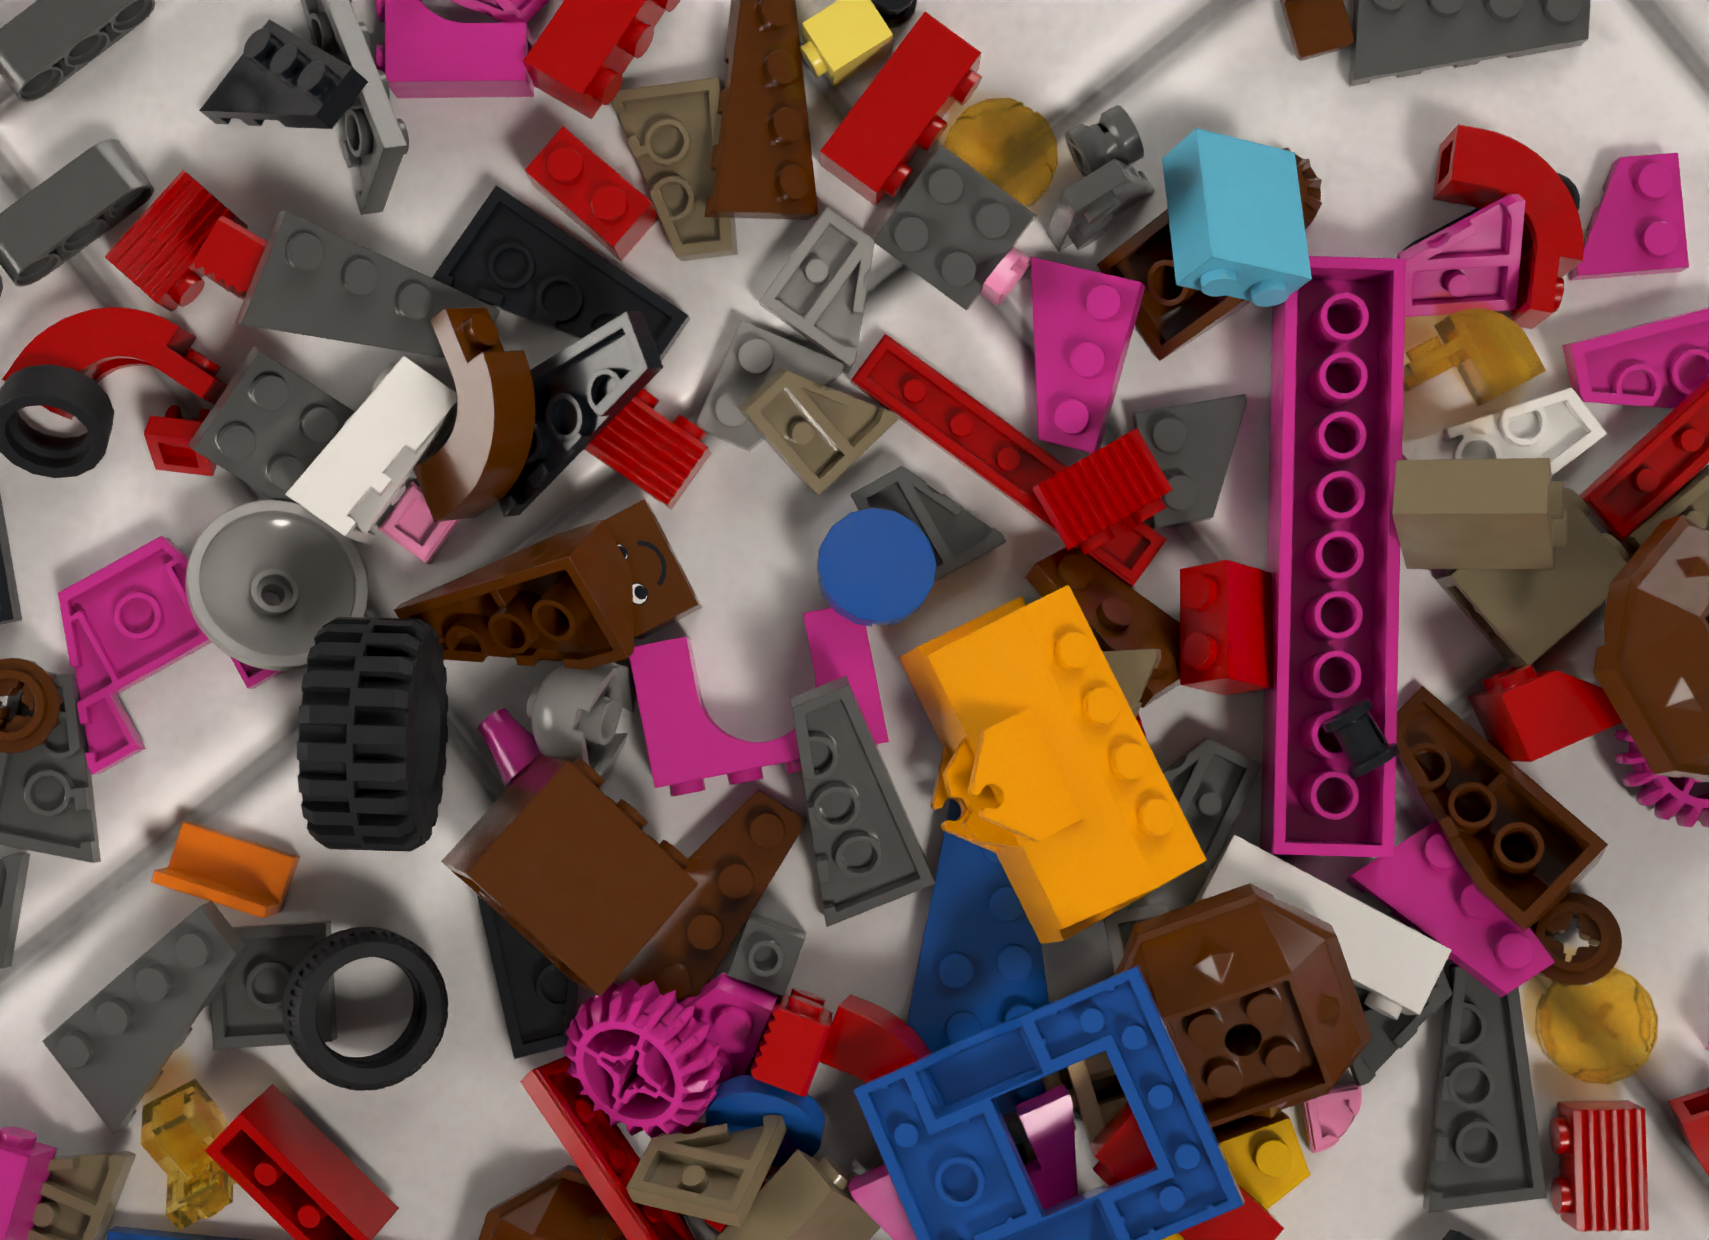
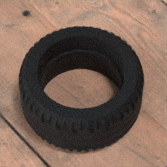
(408, 1051)

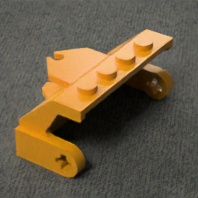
(1049, 763)

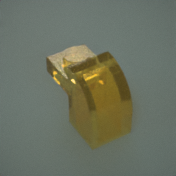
(1485, 349)
(175, 1135)

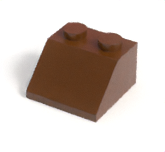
(1168, 312)

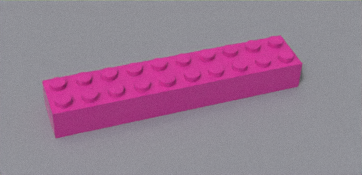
(1333, 554)

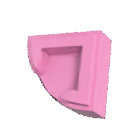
(1005, 276)
(1330, 1115)

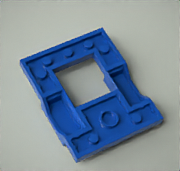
(961, 1164)

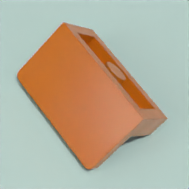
(228, 870)

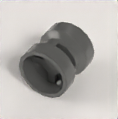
(1108, 140)

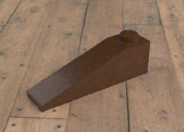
(546, 602)
(1500, 823)

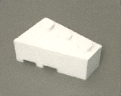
(375, 451)

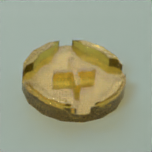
(1007, 146)
(1597, 1029)

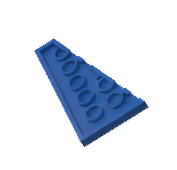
(975, 954)

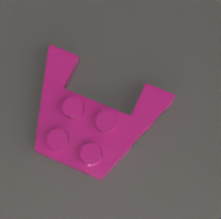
(124, 630)
(1050, 1129)

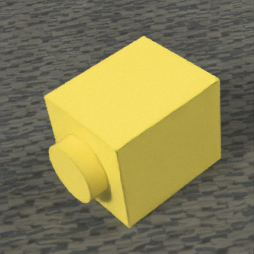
(845, 40)

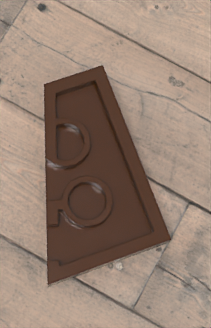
(1115, 614)

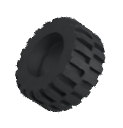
(373, 734)

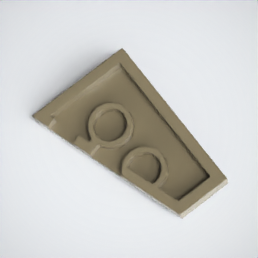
(673, 140)

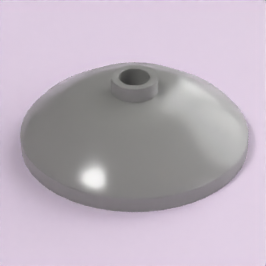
(278, 551)

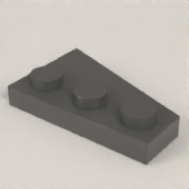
(49, 788)

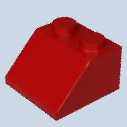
(1539, 712)

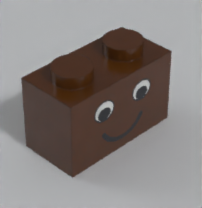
(658, 580)

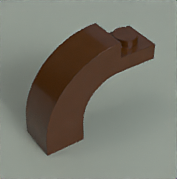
(491, 421)

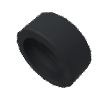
(60, 389)

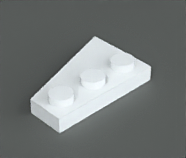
(1546, 427)

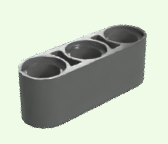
(60, 38)
(70, 211)

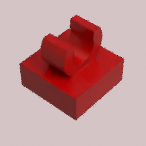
(169, 441)

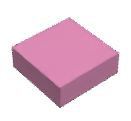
(414, 527)

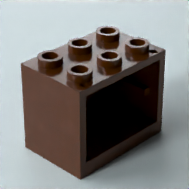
(572, 870)

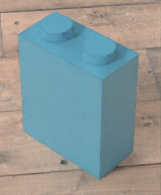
(1236, 218)

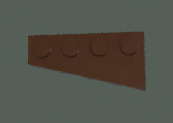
(764, 132)
(731, 878)

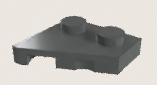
(1211, 790)

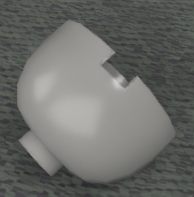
(579, 713)

